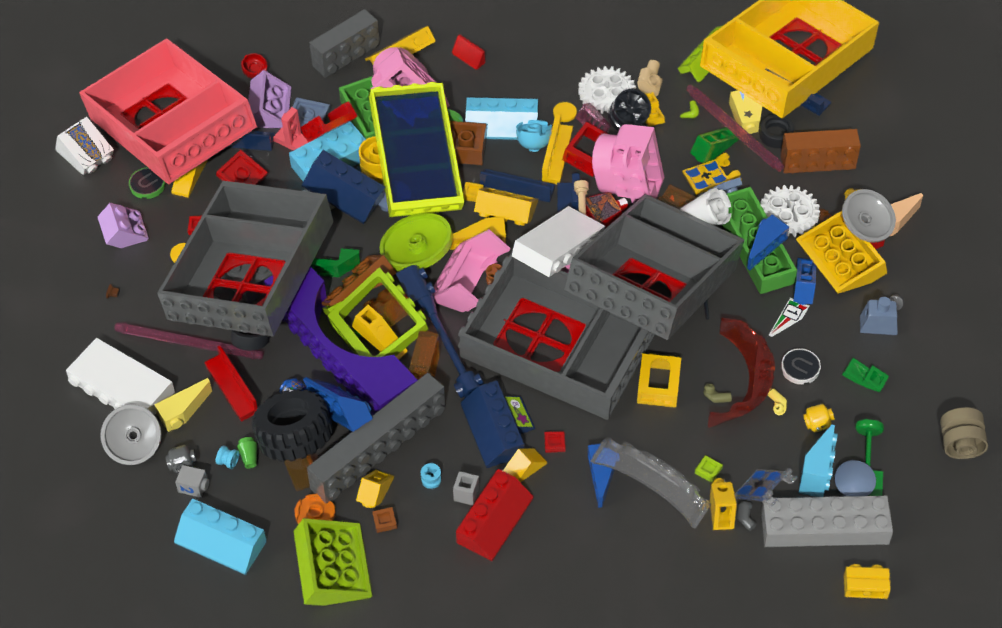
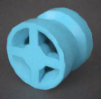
(227, 457)
(428, 480)

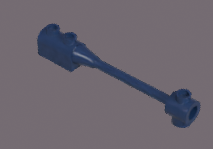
(421, 293)

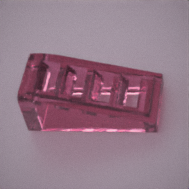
(589, 108)

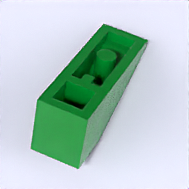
(712, 144)

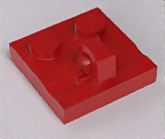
(242, 170)

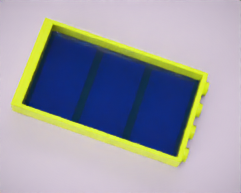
(416, 149)

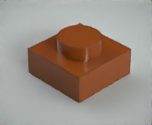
(384, 520)

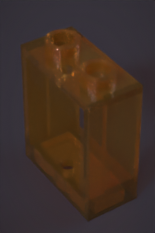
(425, 355)

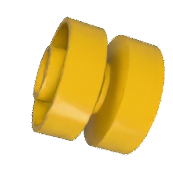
(370, 159)

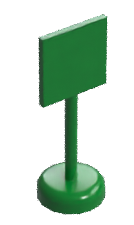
(872, 428)

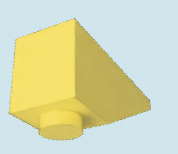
(181, 406)

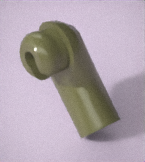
(714, 396)

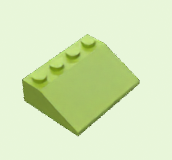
(331, 562)

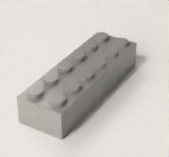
(827, 521)

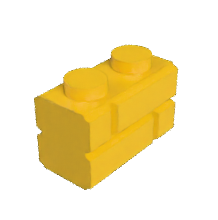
(866, 582)

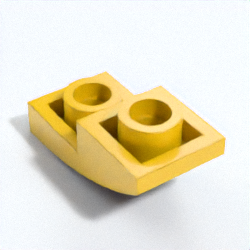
(656, 116)

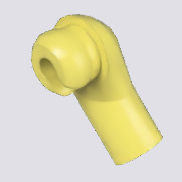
(780, 404)

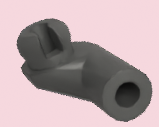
(743, 515)

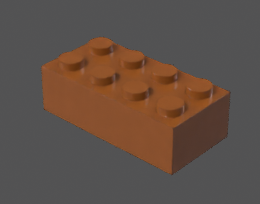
(469, 142)
(820, 151)

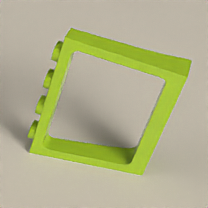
(344, 308)

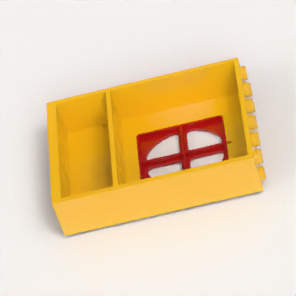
(748, 46)

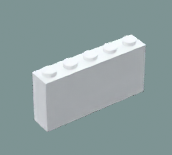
(556, 241)
(118, 378)

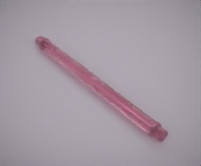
(732, 125)
(186, 340)

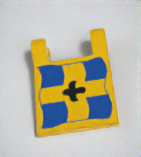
(709, 174)

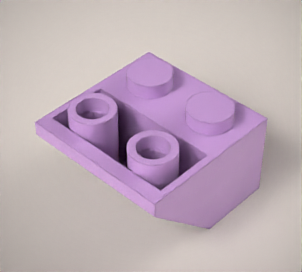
(122, 226)

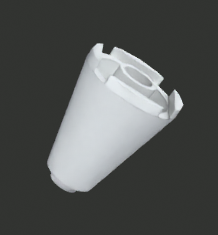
(710, 207)

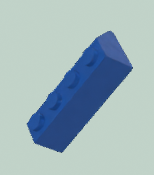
(341, 405)

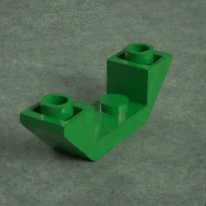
(336, 268)

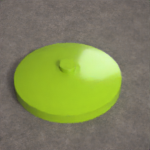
(416, 241)

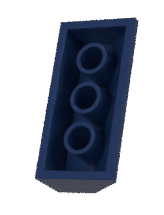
(344, 186)
(492, 424)

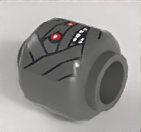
(180, 456)

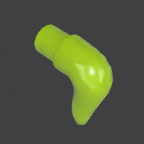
(694, 111)

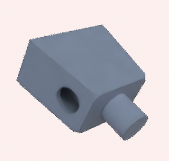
(879, 317)

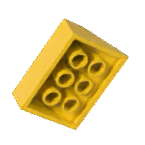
(841, 255)

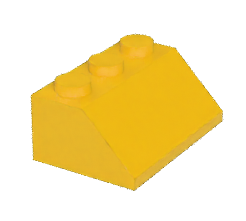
(506, 205)

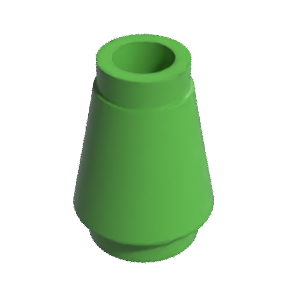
(248, 451)

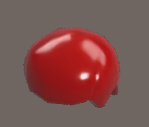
(253, 65)

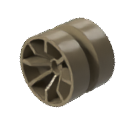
(964, 433)

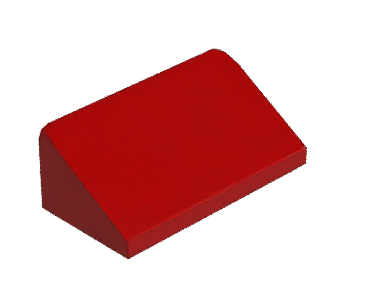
(469, 52)

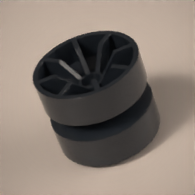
(629, 108)

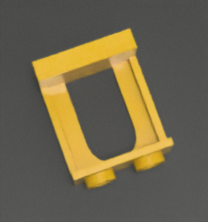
(659, 396)

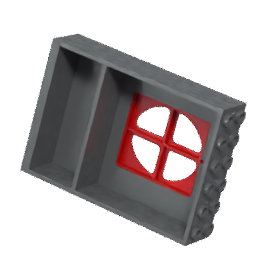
(239, 228)
(669, 248)
(594, 364)

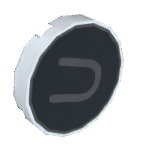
(800, 366)

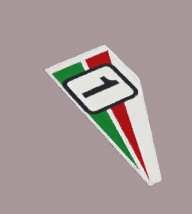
(790, 315)

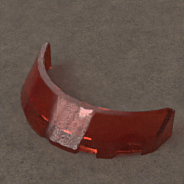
(760, 368)

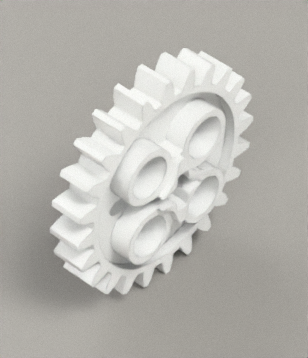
(603, 87)
(792, 208)

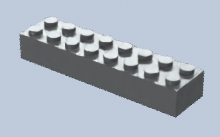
(376, 438)

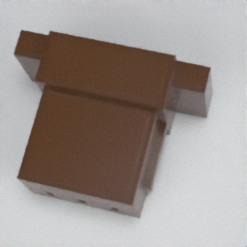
(112, 291)

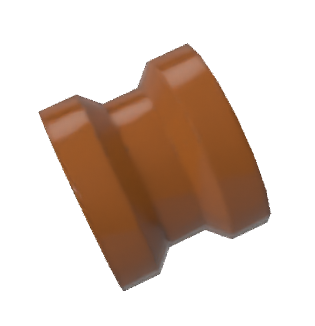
(490, 272)

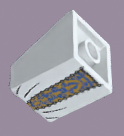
(84, 147)

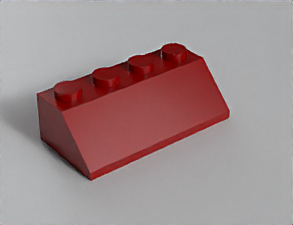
(494, 515)

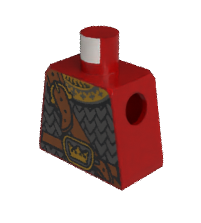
(605, 208)

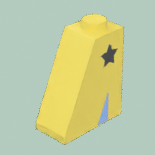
(745, 111)

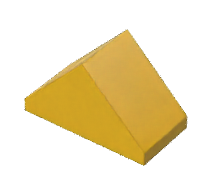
(524, 463)

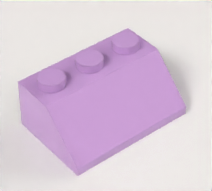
(268, 100)

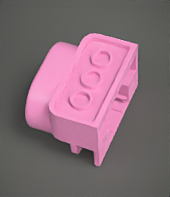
(400, 68)
(628, 163)

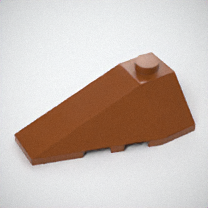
(360, 274)

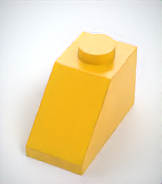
(374, 488)

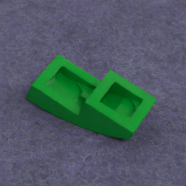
(867, 377)

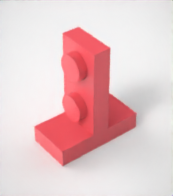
(290, 133)

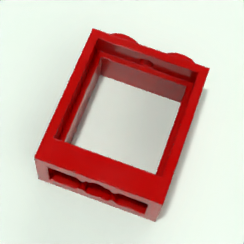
(574, 156)

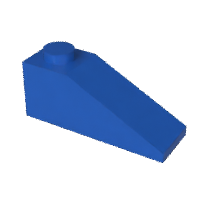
(769, 236)
(805, 282)
(600, 475)

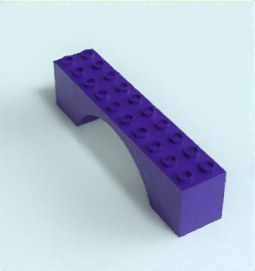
(369, 378)

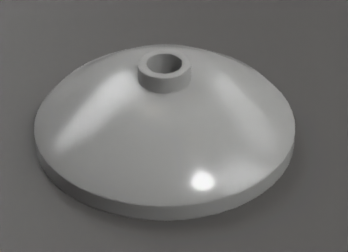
(873, 210)
(117, 434)

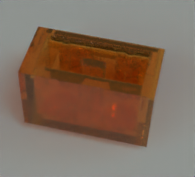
(387, 307)

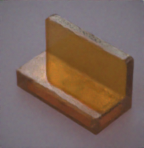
(298, 472)

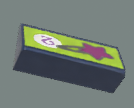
(519, 414)

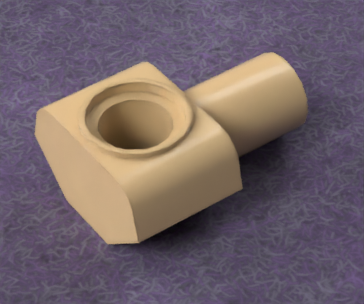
(649, 80)

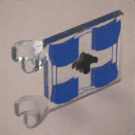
(761, 484)

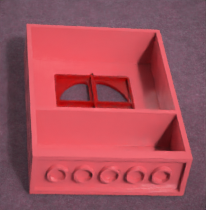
(181, 135)

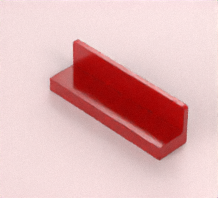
(231, 385)

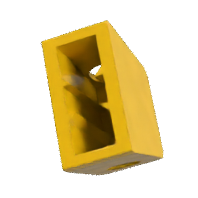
(722, 496)

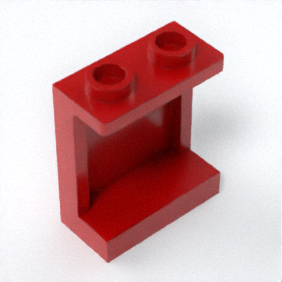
(338, 117)

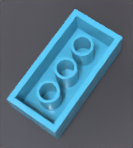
(340, 142)

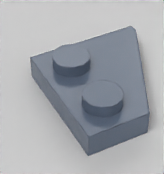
(728, 186)

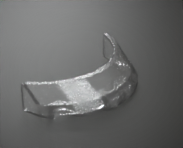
(655, 475)

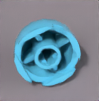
(534, 134)

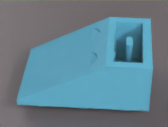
(818, 465)

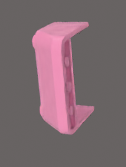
(464, 270)

